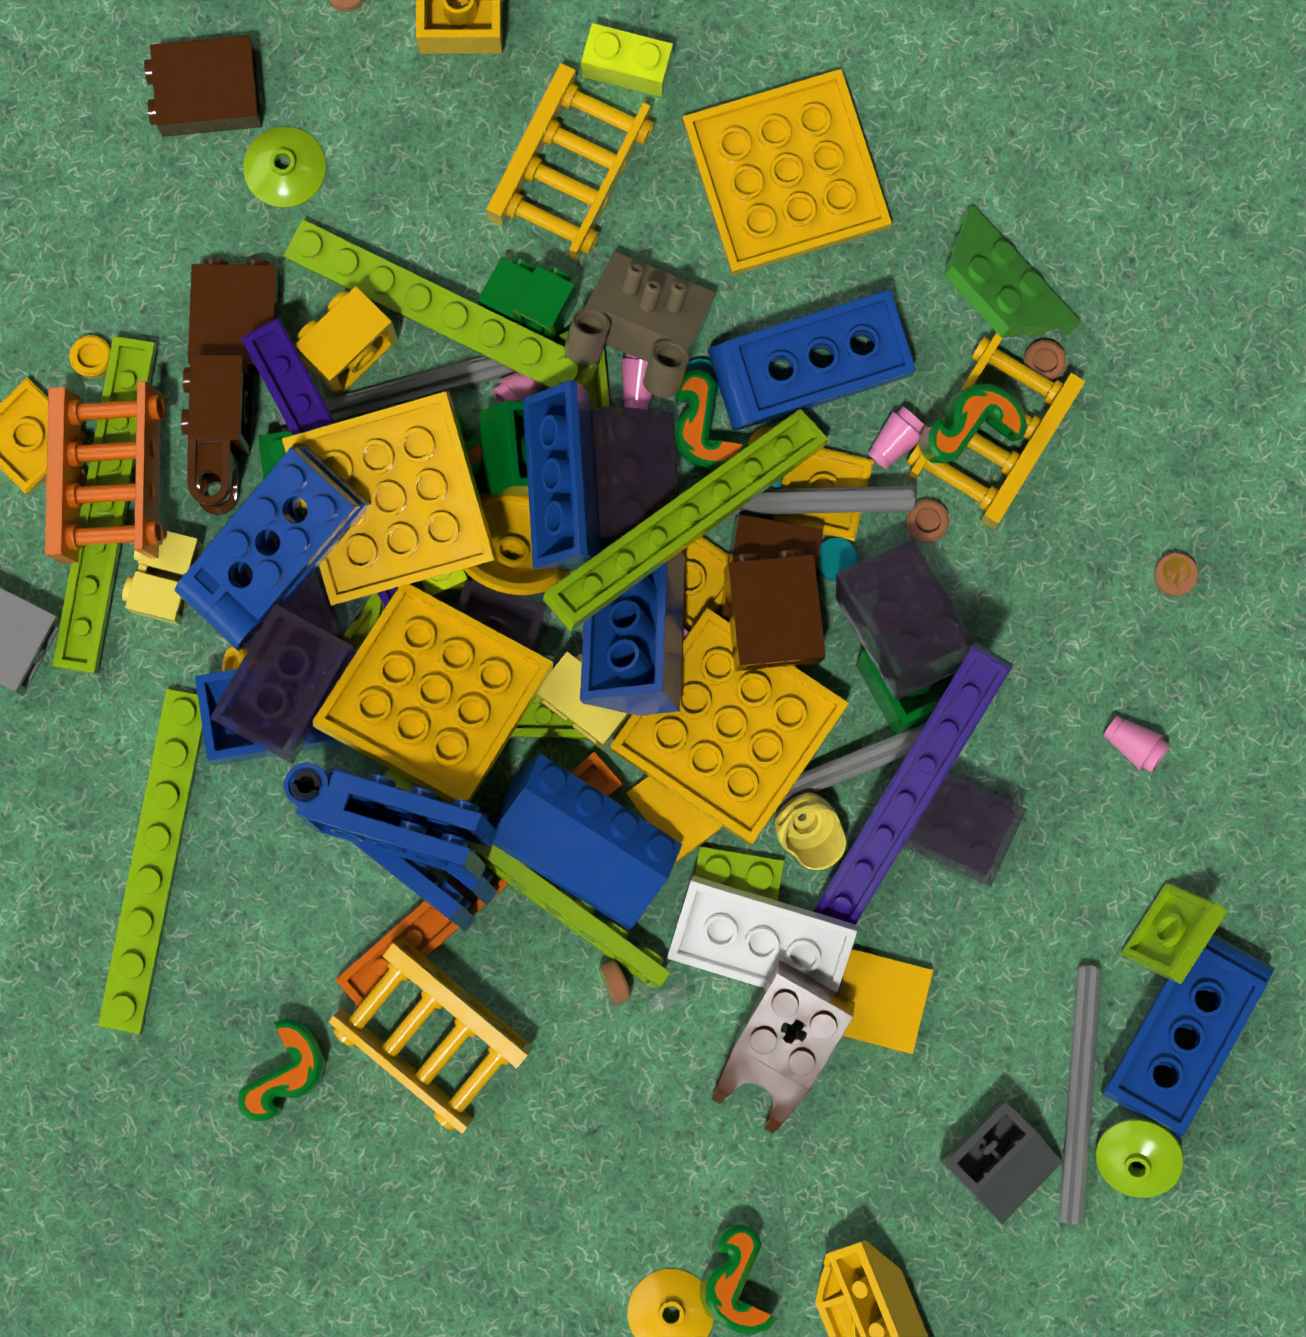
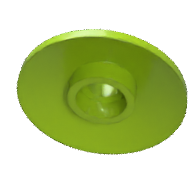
(290, 185)
(1139, 1142)

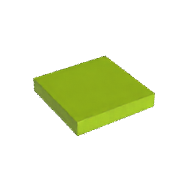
(1174, 932)

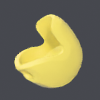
(815, 837)

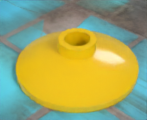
(667, 1289)

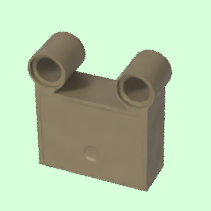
(643, 316)

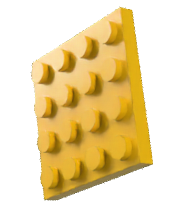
(786, 172)
(420, 493)
(433, 694)
(736, 732)

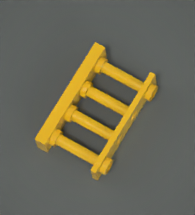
(547, 130)
(1013, 465)
(437, 992)

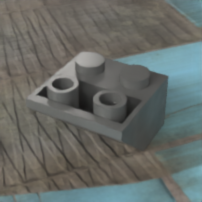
(1001, 1160)

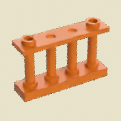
(68, 454)

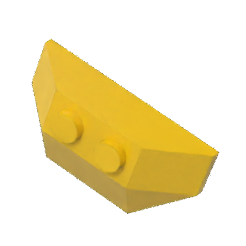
(866, 1295)

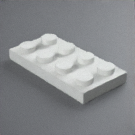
(749, 934)

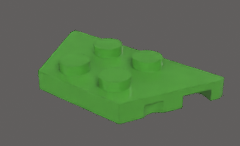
(1002, 283)

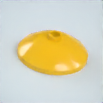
(511, 536)

